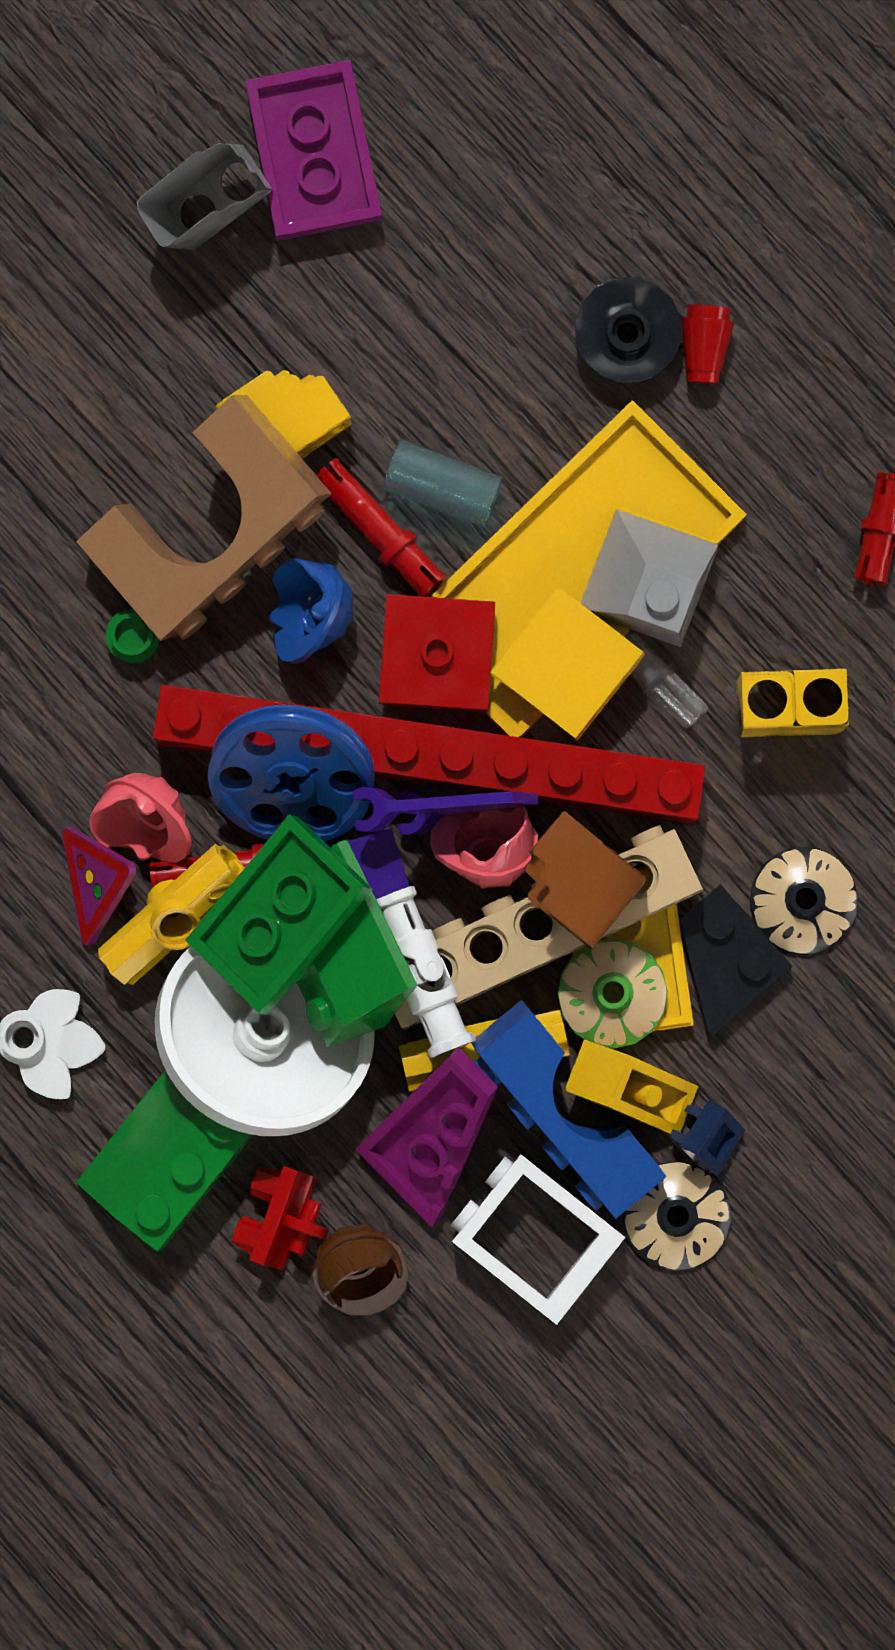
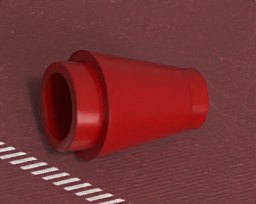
(706, 341)

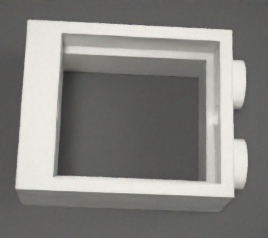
(581, 1272)

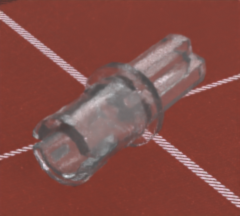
(666, 687)

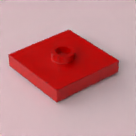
(437, 653)

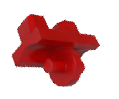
(287, 1221)

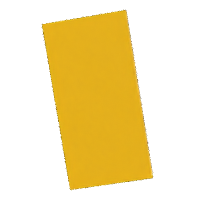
(565, 524)

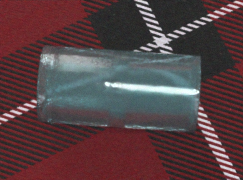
(442, 483)

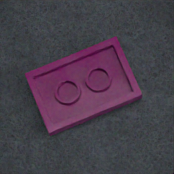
(313, 150)

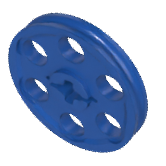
(296, 758)

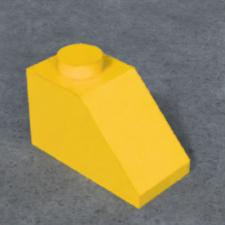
(630, 1087)

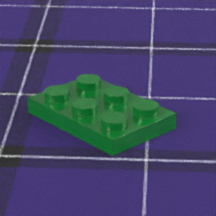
(278, 914)

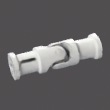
(419, 948)

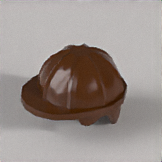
(360, 1270)

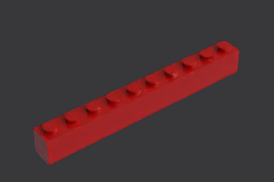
(463, 758)

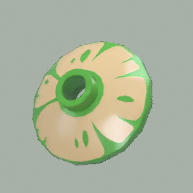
(605, 1022)

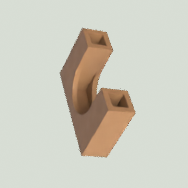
(275, 498)

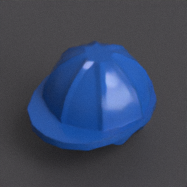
(310, 609)

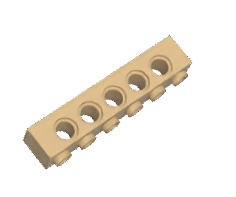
(672, 883)

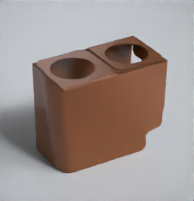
(580, 880)

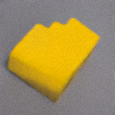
(300, 410)
(794, 684)

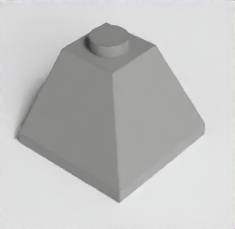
(649, 577)

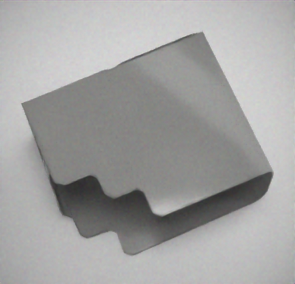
(163, 202)

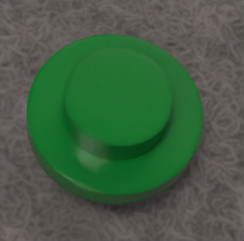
(130, 637)

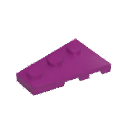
(431, 1135)

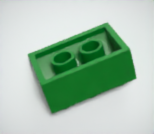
(358, 975)
(161, 1164)

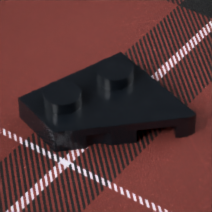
(728, 957)

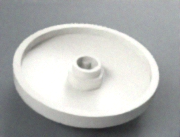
(249, 1066)

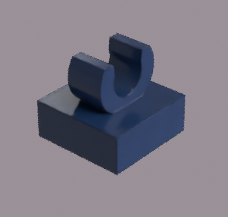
(710, 1137)

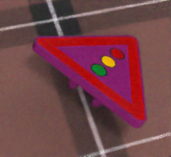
(97, 881)

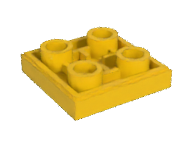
(567, 663)

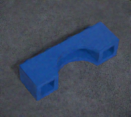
(608, 1159)

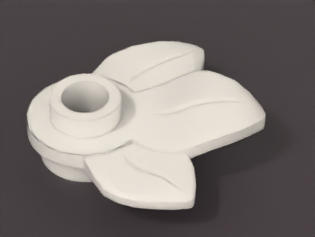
(57, 1045)

